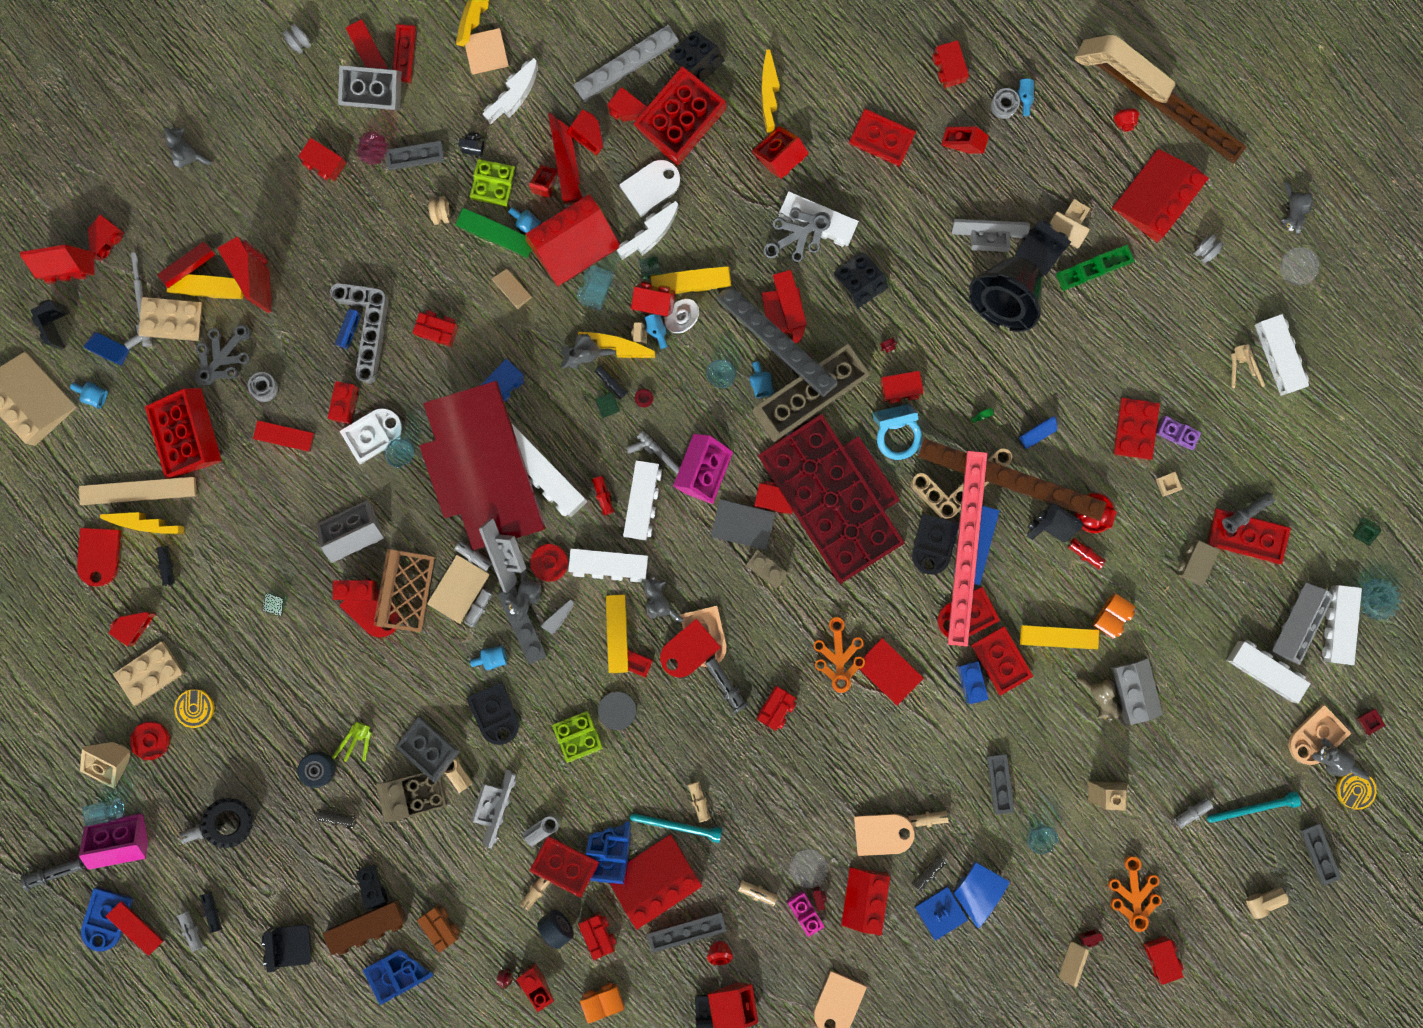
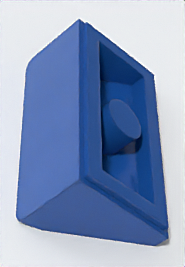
(348, 329)
(107, 348)
(1038, 432)

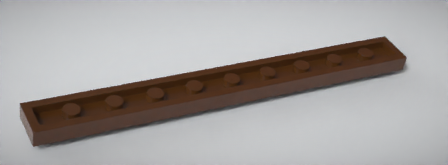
(1187, 118)
(1016, 481)

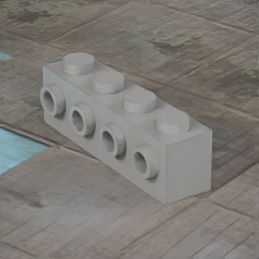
(1302, 623)

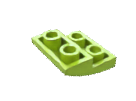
(492, 182)
(577, 736)

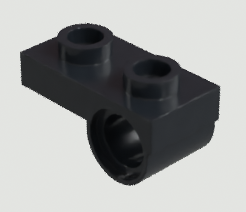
(472, 144)
(371, 888)
(703, 1012)

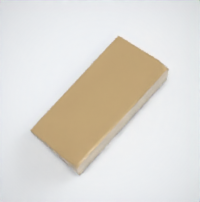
(1075, 231)
(511, 288)
(1073, 963)

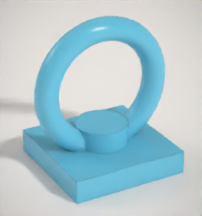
(896, 418)

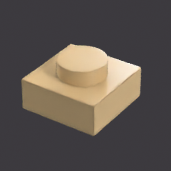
(1077, 211)
(639, 333)
(1168, 484)

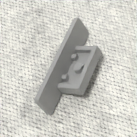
(990, 234)
(503, 554)
(491, 806)

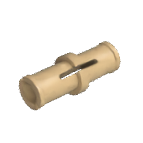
(699, 801)
(929, 819)
(534, 893)
(770, 898)

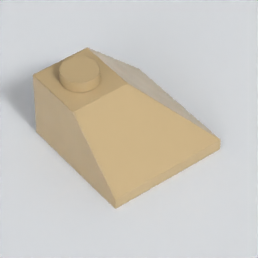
(105, 762)

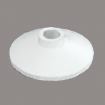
(683, 316)

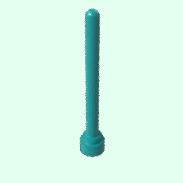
(1291, 799)
(713, 833)

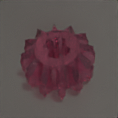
(372, 148)

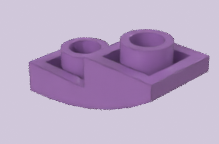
(1178, 433)

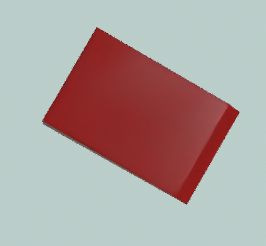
(543, 181)

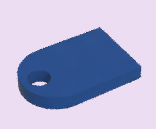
(97, 923)

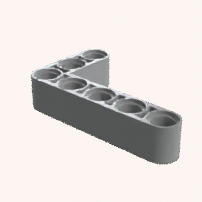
(368, 327)

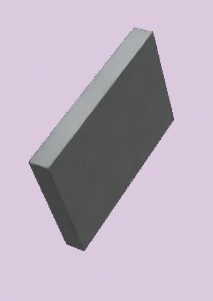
(743, 524)
(427, 749)

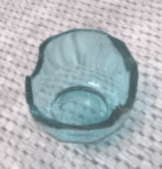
(721, 373)
(399, 452)
(1042, 839)

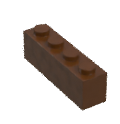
(365, 926)

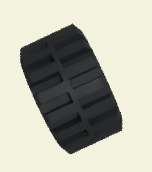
(231, 840)

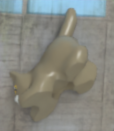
(1104, 695)

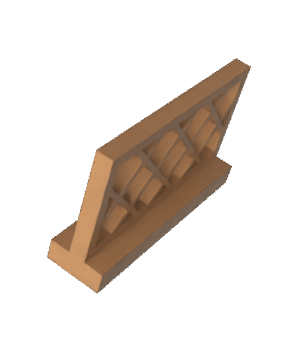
(387, 587)

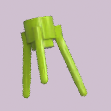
(359, 732)

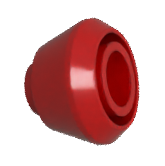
(1126, 119)
(719, 953)

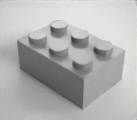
(369, 87)

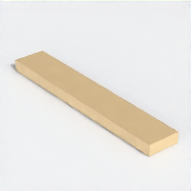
(137, 491)

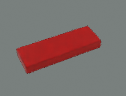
(365, 45)
(404, 51)
(185, 264)
(789, 300)
(283, 436)
(134, 928)

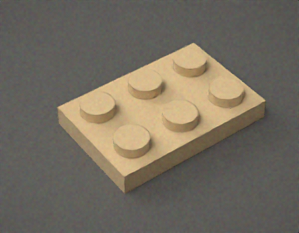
(170, 319)
(148, 673)

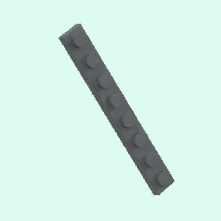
(777, 340)

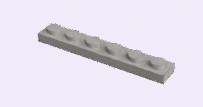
(626, 63)

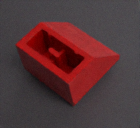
(733, 1006)

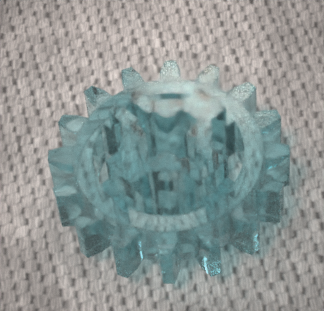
(1386, 594)

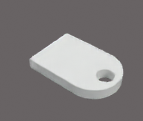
(650, 187)
(370, 434)

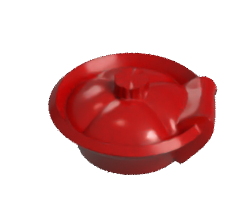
(1107, 520)

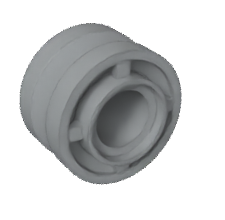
(296, 38)
(1008, 95)
(1208, 248)
(259, 379)

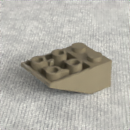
(409, 796)

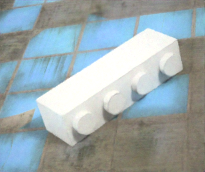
(841, 226)
(1282, 355)
(641, 500)
(608, 563)
(1342, 625)
(1268, 672)

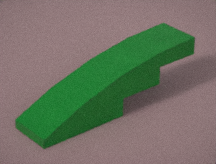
(493, 232)
(1095, 267)

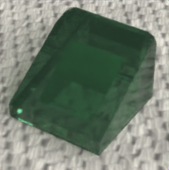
(649, 267)
(607, 405)
(1367, 531)
(274, 603)

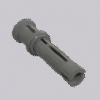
(1243, 516)
(730, 692)
(43, 875)

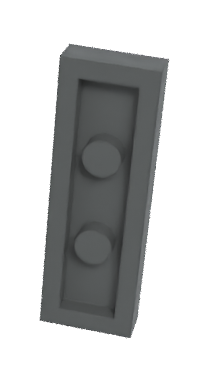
(415, 155)
(1000, 784)
(1320, 854)

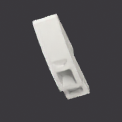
(518, 87)
(656, 227)

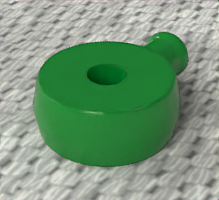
(983, 415)

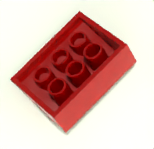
(680, 115)
(1160, 194)
(572, 240)
(249, 271)
(183, 432)
(656, 882)

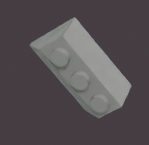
(349, 531)
(1136, 691)

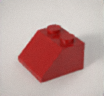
(780, 152)

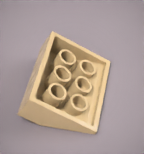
(31, 399)

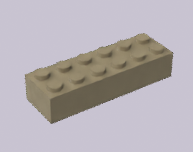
(801, 401)

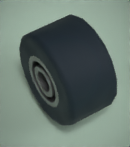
(321, 764)
(555, 929)

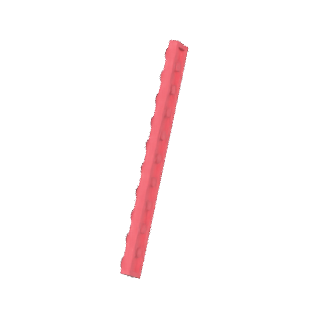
(967, 548)

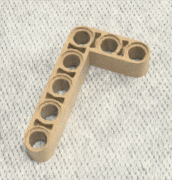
(1128, 62)
(951, 500)

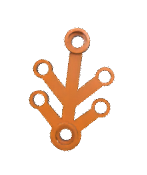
(839, 658)
(1135, 896)

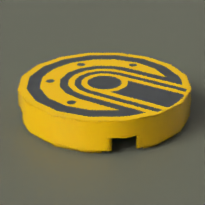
(194, 708)
(1355, 791)

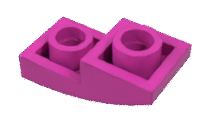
(805, 913)

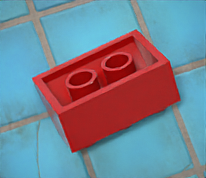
(59, 263)
(865, 900)

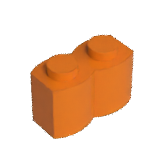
(1113, 616)
(602, 1002)

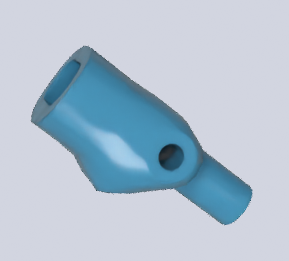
(1026, 95)
(525, 221)
(656, 328)
(761, 382)
(90, 394)
(491, 658)

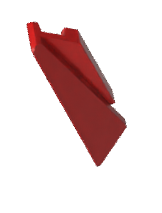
(565, 161)

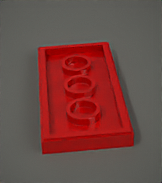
(1256, 539)

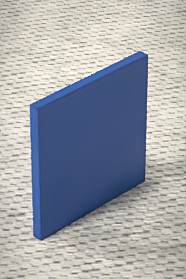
(941, 913)

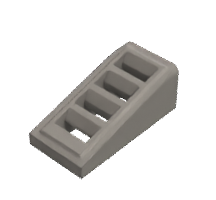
(554, 622)

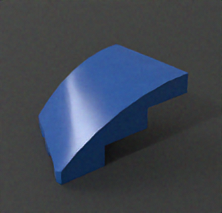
(611, 852)
(980, 892)
(394, 976)

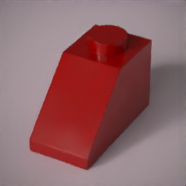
(625, 106)
(587, 132)
(965, 139)
(771, 498)
(130, 628)

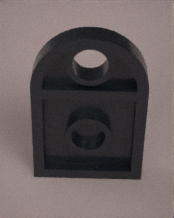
(934, 542)
(494, 712)

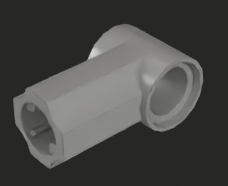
(541, 829)

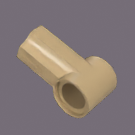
(458, 776)
(1262, 904)

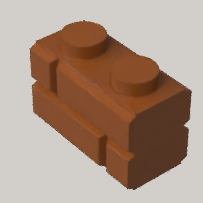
(439, 927)

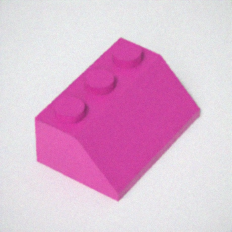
(703, 468)
(114, 842)

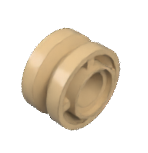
(439, 210)

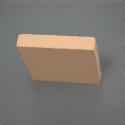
(486, 51)

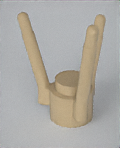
(1244, 354)

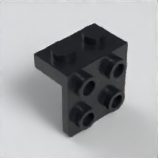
(697, 55)
(1043, 246)
(861, 279)
(43, 319)
(1055, 522)
(286, 947)

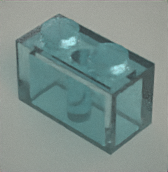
(595, 287)
(102, 811)

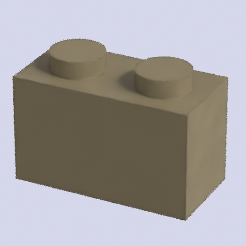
(1197, 562)
(766, 569)

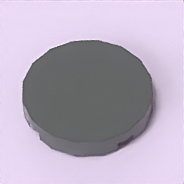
(617, 710)

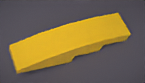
(470, 19)
(769, 86)
(694, 280)
(207, 286)
(623, 347)
(138, 522)
(617, 633)
(1059, 637)

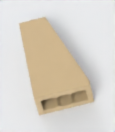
(1108, 794)

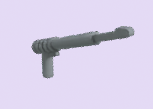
(146, 341)
(652, 447)

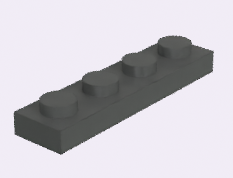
(524, 630)
(686, 932)

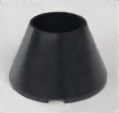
(1009, 294)

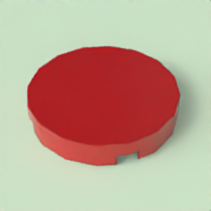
(549, 562)
(150, 740)

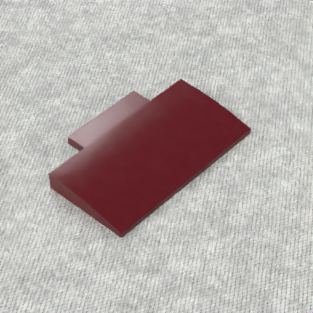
(479, 464)
(835, 496)

